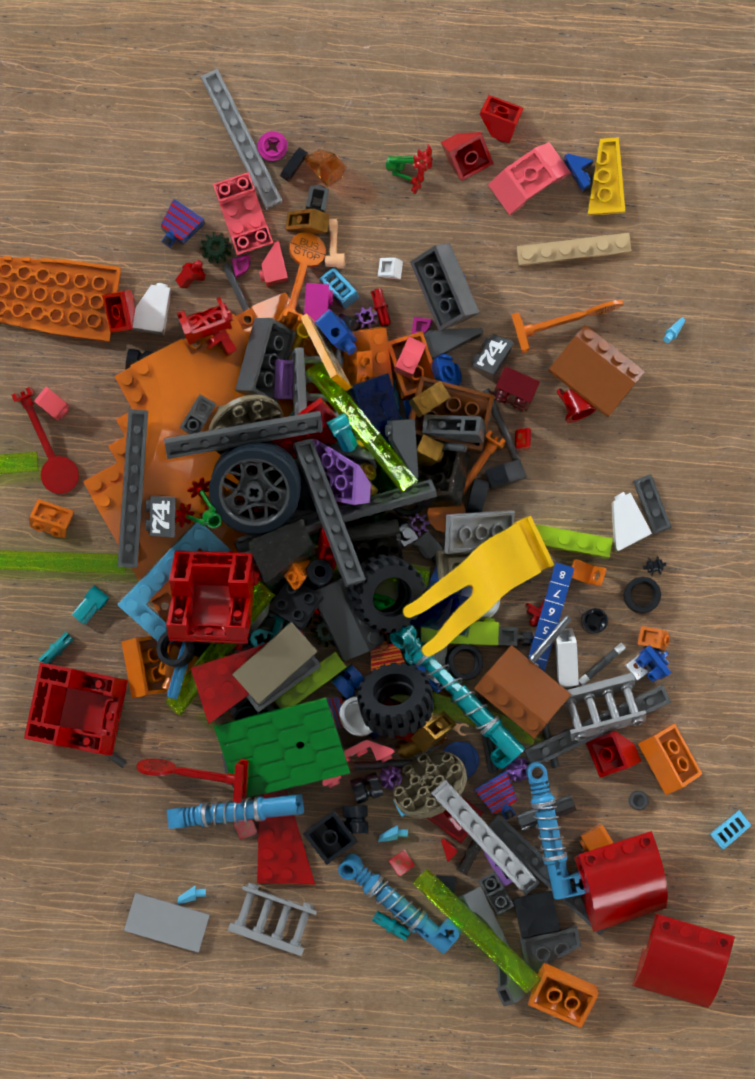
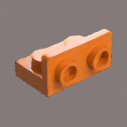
(358, 366)
(50, 518)

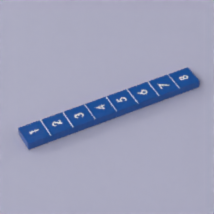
(551, 609)

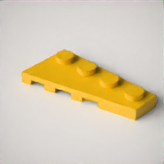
(607, 184)

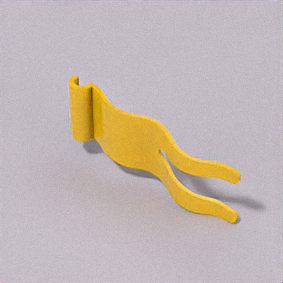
(491, 572)

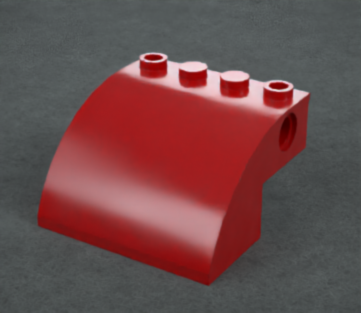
(211, 597)
(73, 701)
(622, 881)
(683, 961)

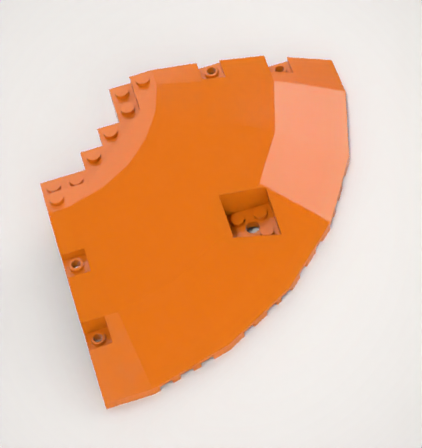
(167, 388)

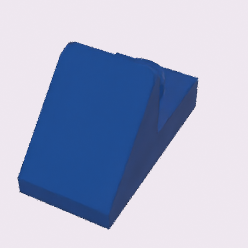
(576, 165)

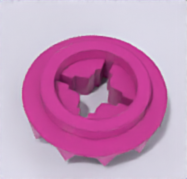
(273, 137)

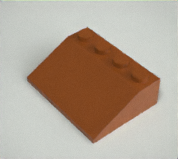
(596, 371)
(461, 403)
(522, 692)

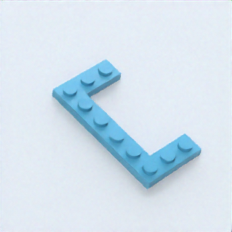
(135, 601)

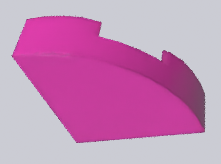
(241, 265)
(421, 324)

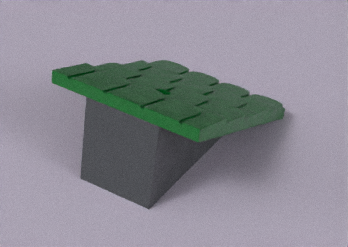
(274, 750)

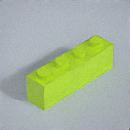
(575, 542)
(480, 633)
(329, 669)

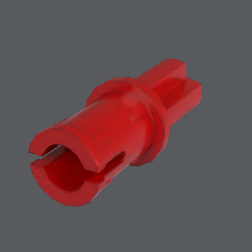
(381, 307)

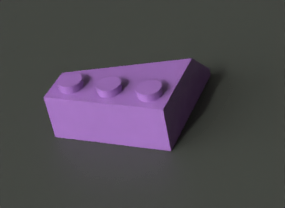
(344, 476)

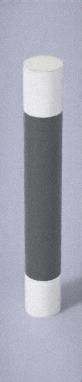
(601, 664)

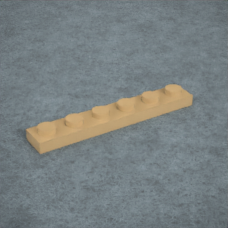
(573, 249)

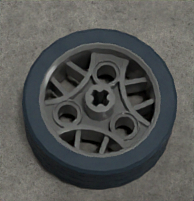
(255, 487)

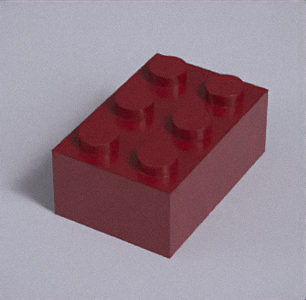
(515, 389)

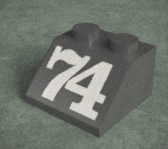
(492, 356)
(161, 516)

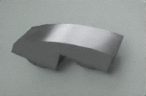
(198, 415)
(496, 893)

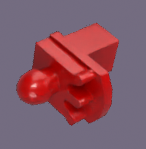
(190, 272)
(223, 339)
(534, 612)

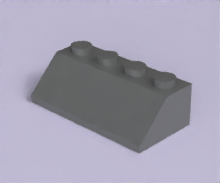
(444, 286)
(266, 344)
(347, 631)

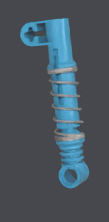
(233, 812)
(554, 855)
(408, 914)

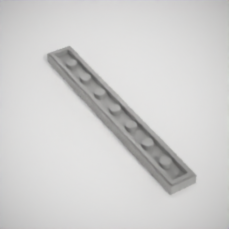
(241, 139)
(485, 837)

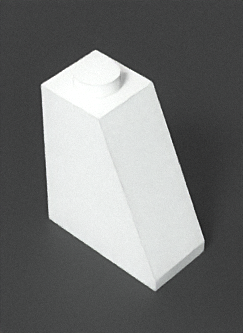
(153, 310)
(627, 522)
(566, 658)

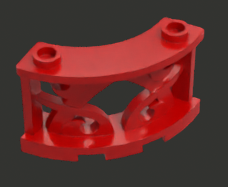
(205, 323)

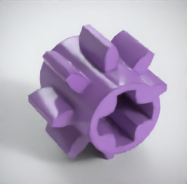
(363, 313)
(421, 520)
(517, 769)
(389, 776)

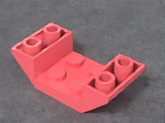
(528, 177)
(242, 213)
(379, 751)

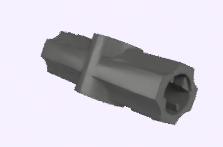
(564, 806)

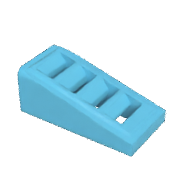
(346, 297)
(723, 844)

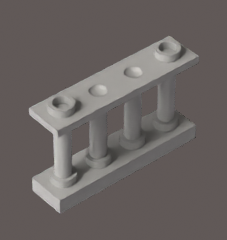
(300, 379)
(606, 689)
(276, 939)

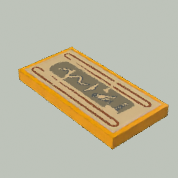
(326, 353)

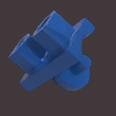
(656, 661)

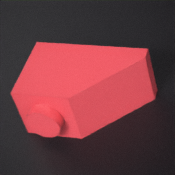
(273, 267)
(409, 357)
(52, 404)

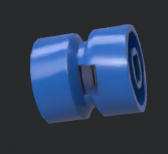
(348, 682)

